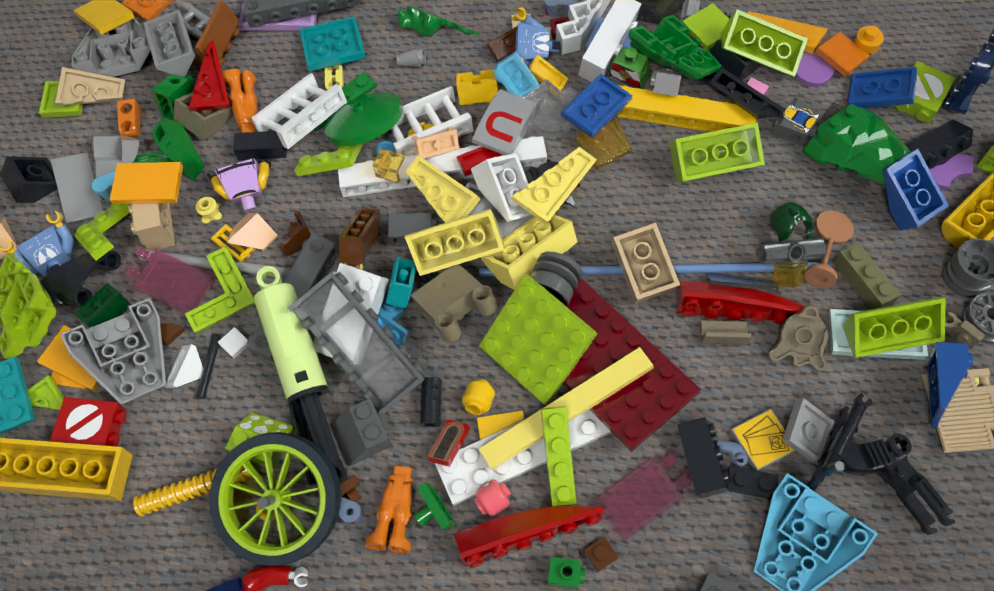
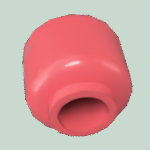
(492, 498)

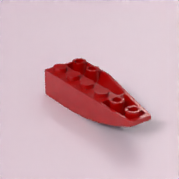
(732, 302)
(521, 529)

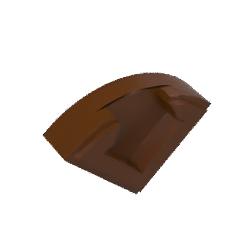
(170, 332)

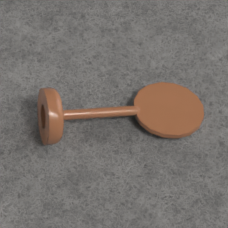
(836, 229)

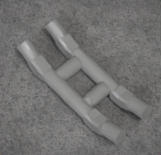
(192, 12)

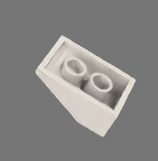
(499, 181)

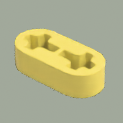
(338, 78)

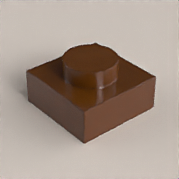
(601, 554)

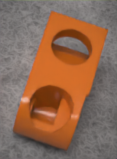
(129, 118)

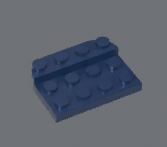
(978, 73)

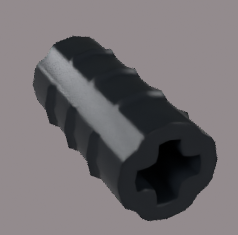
(430, 402)

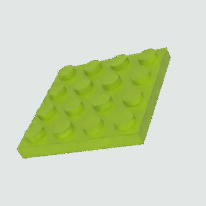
(537, 339)

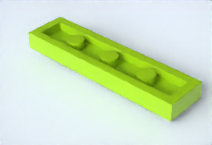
(558, 456)

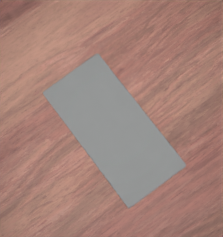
(74, 185)

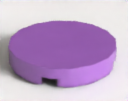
(813, 70)

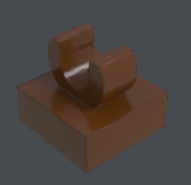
(348, 487)

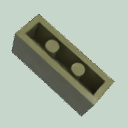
(866, 277)

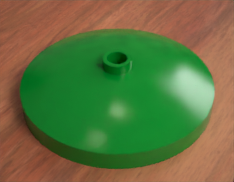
(364, 119)

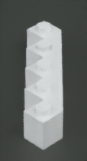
(582, 21)

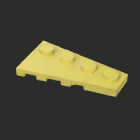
(550, 191)
(444, 193)

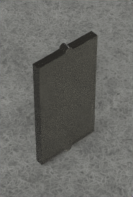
(742, 281)

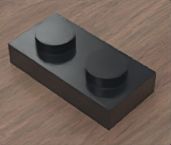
(752, 482)

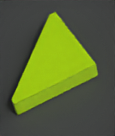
(46, 394)

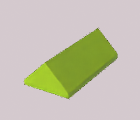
(763, 42)
(896, 327)

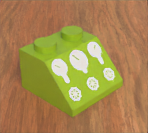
(256, 425)

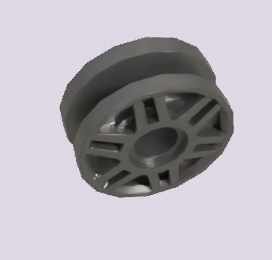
(978, 314)

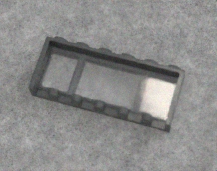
(358, 341)

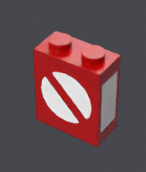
(89, 422)

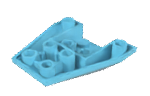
(807, 539)

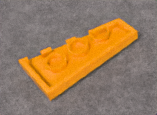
(812, 33)

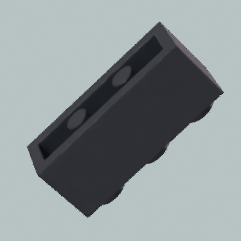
(943, 142)
(704, 457)

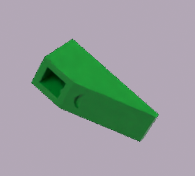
(177, 146)

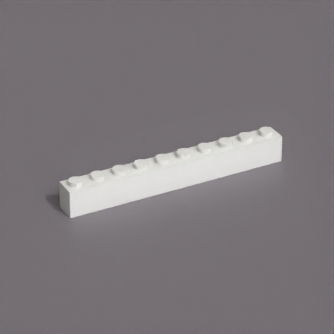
(362, 179)

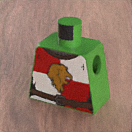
(631, 68)

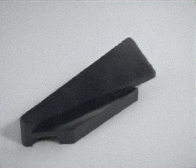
(743, 95)

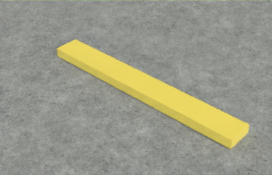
(576, 403)

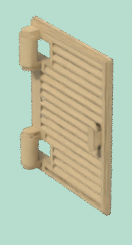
(969, 415)

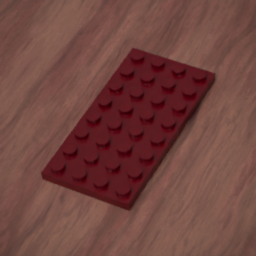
(644, 403)

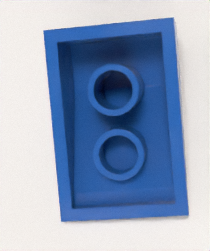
(912, 191)
(945, 373)

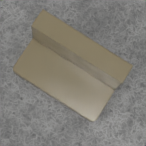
(724, 332)

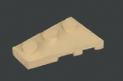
(86, 87)

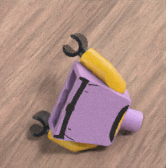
(242, 181)

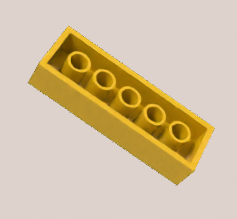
(63, 469)

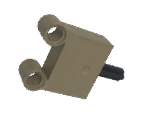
(450, 297)

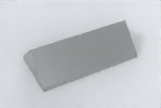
(170, 43)

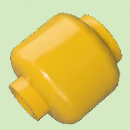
(478, 397)

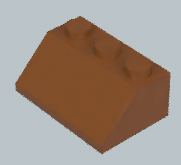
(220, 29)

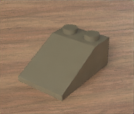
(202, 122)

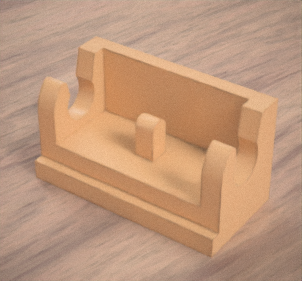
(436, 143)

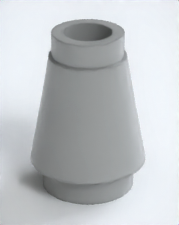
(412, 58)

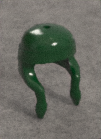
(786, 218)

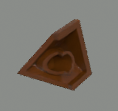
(297, 233)

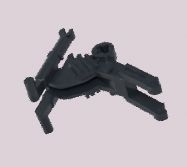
(883, 459)

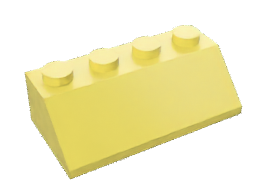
(455, 242)
(525, 246)

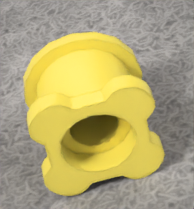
(208, 209)

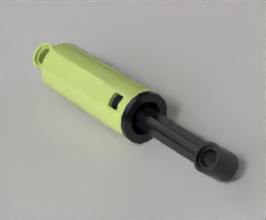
(295, 358)

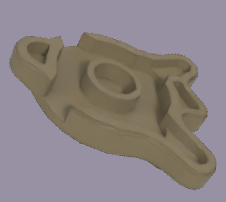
(803, 338)

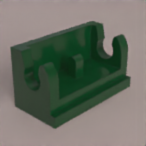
(103, 306)

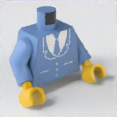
(532, 38)
(45, 250)

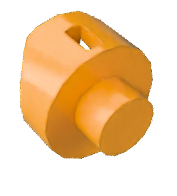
(869, 39)

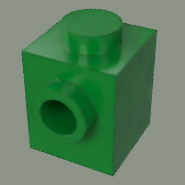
(565, 573)

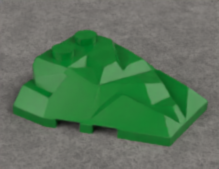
(674, 47)
(857, 142)

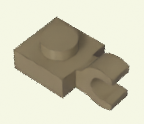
(963, 331)

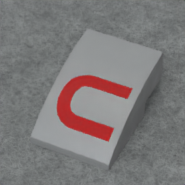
(504, 122)

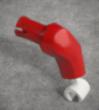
(265, 576)

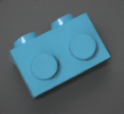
(515, 75)

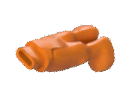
(243, 104)
(395, 506)

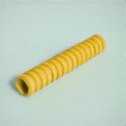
(177, 492)

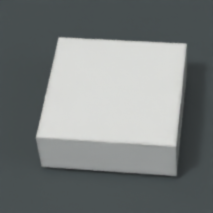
(233, 343)

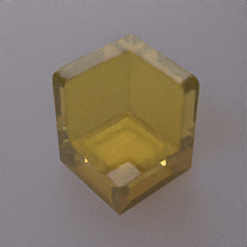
(387, 165)
(790, 273)

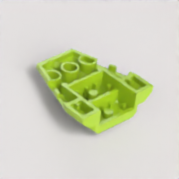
(23, 308)

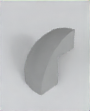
(110, 150)

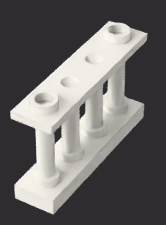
(428, 104)
(307, 119)

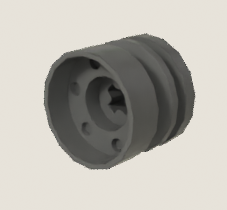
(970, 268)
(557, 275)

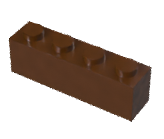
(359, 236)

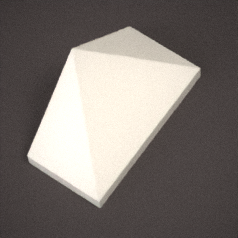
(186, 367)

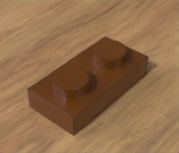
(503, 45)

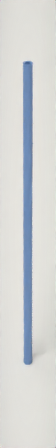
(687, 268)

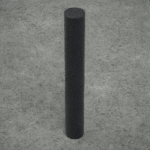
(208, 366)

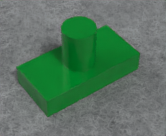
(434, 509)

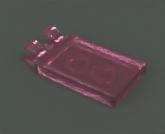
(170, 280)
(642, 496)

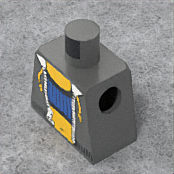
(798, 123)

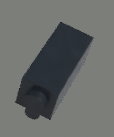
(258, 144)

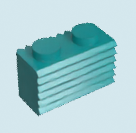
(401, 282)

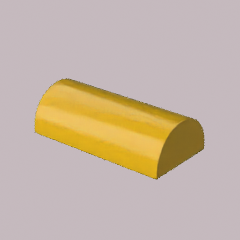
(973, 216)

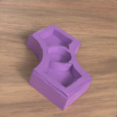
(955, 167)

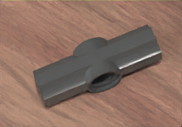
(781, 251)

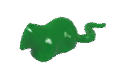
(426, 23)

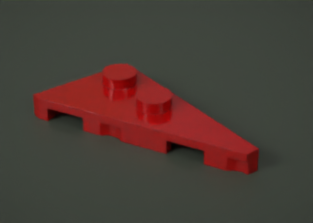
(210, 85)

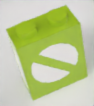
(929, 93)

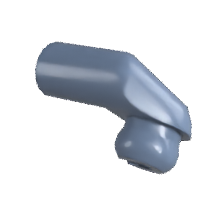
(734, 451)

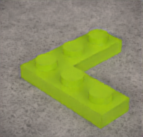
(342, 158)
(91, 234)
(236, 296)

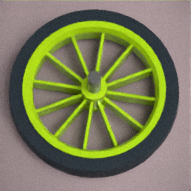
(274, 499)

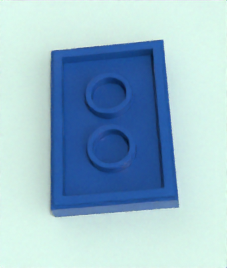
(883, 88)
(596, 105)

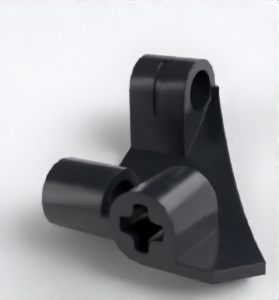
(66, 281)

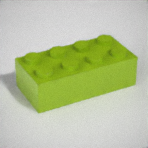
(716, 152)

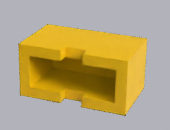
(476, 88)

